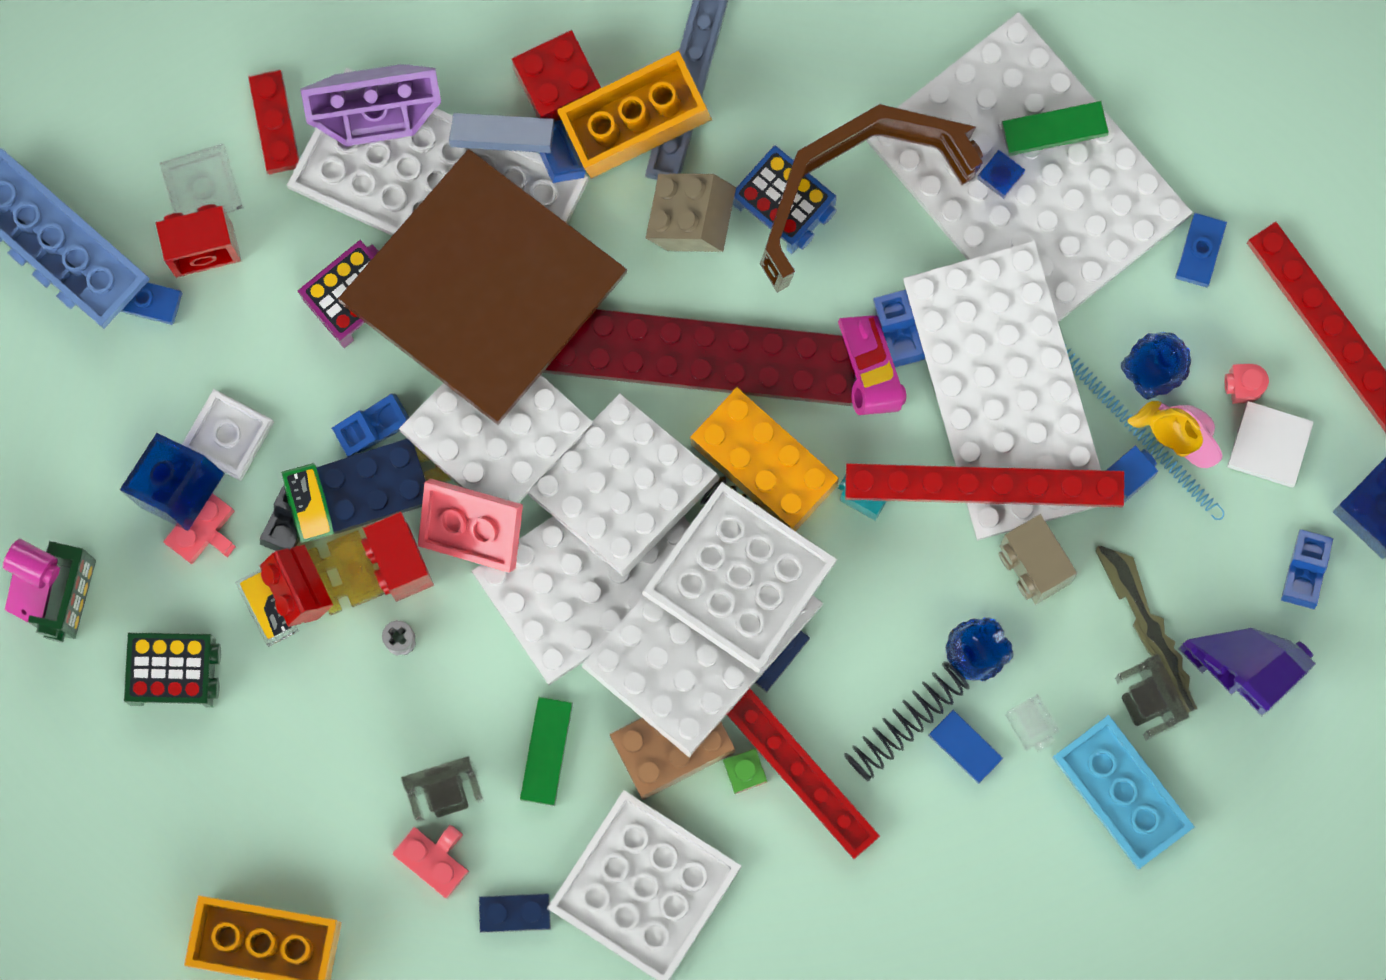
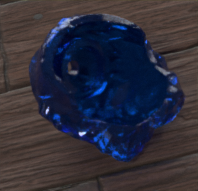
(1157, 364)
(978, 649)

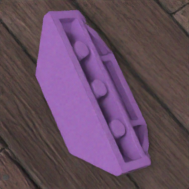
(372, 103)

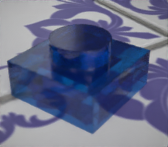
(1001, 174)

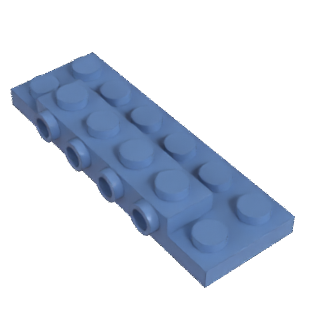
(63, 247)

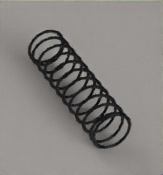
(948, 667)

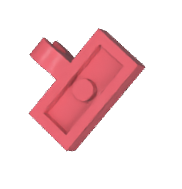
(203, 532)
(432, 859)

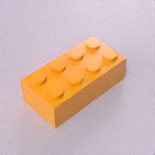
(634, 114)
(764, 460)
(261, 941)

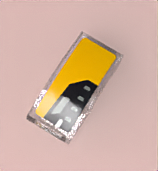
(263, 609)

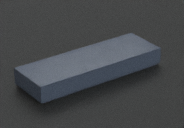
(501, 133)

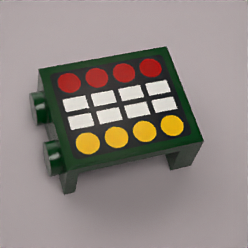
(74, 596)
(171, 669)

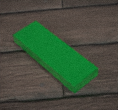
(1054, 128)
(546, 751)

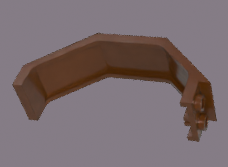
(885, 121)

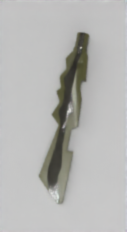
(1150, 628)

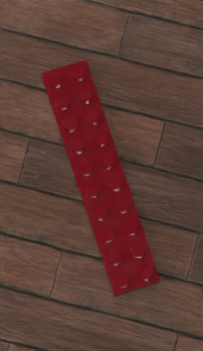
(709, 357)

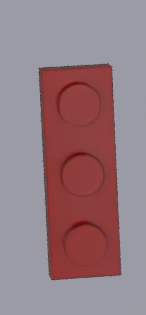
(274, 121)

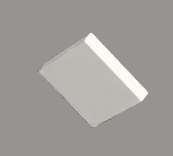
(228, 433)
(1270, 444)

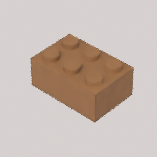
(657, 763)

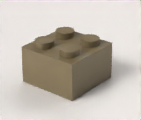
(690, 212)
(1036, 560)

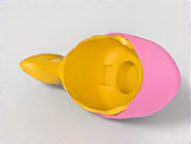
(1183, 430)

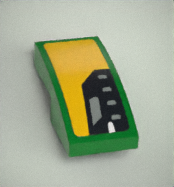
(307, 502)

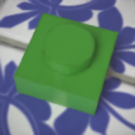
(745, 771)

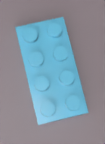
(1123, 792)

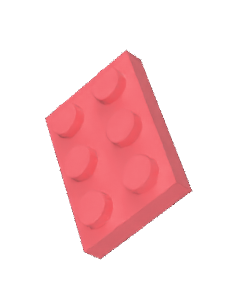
(470, 525)

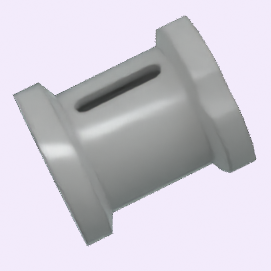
(399, 627)

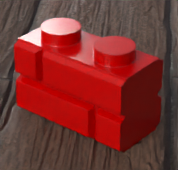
(295, 585)

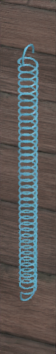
(1155, 446)

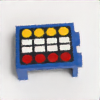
(762, 192)

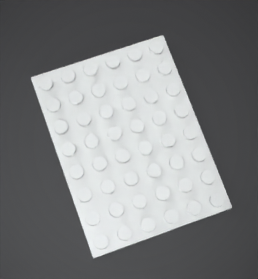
(1082, 202)

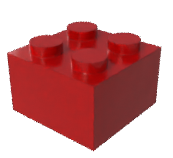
(555, 75)
(198, 240)
(398, 557)

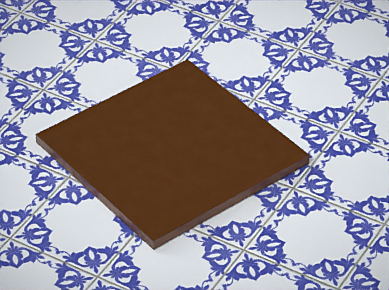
(482, 286)

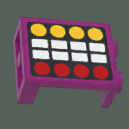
(324, 289)

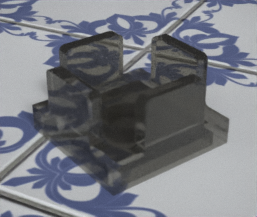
(1153, 697)
(443, 787)

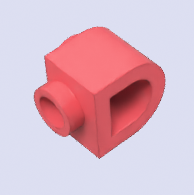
(1246, 382)

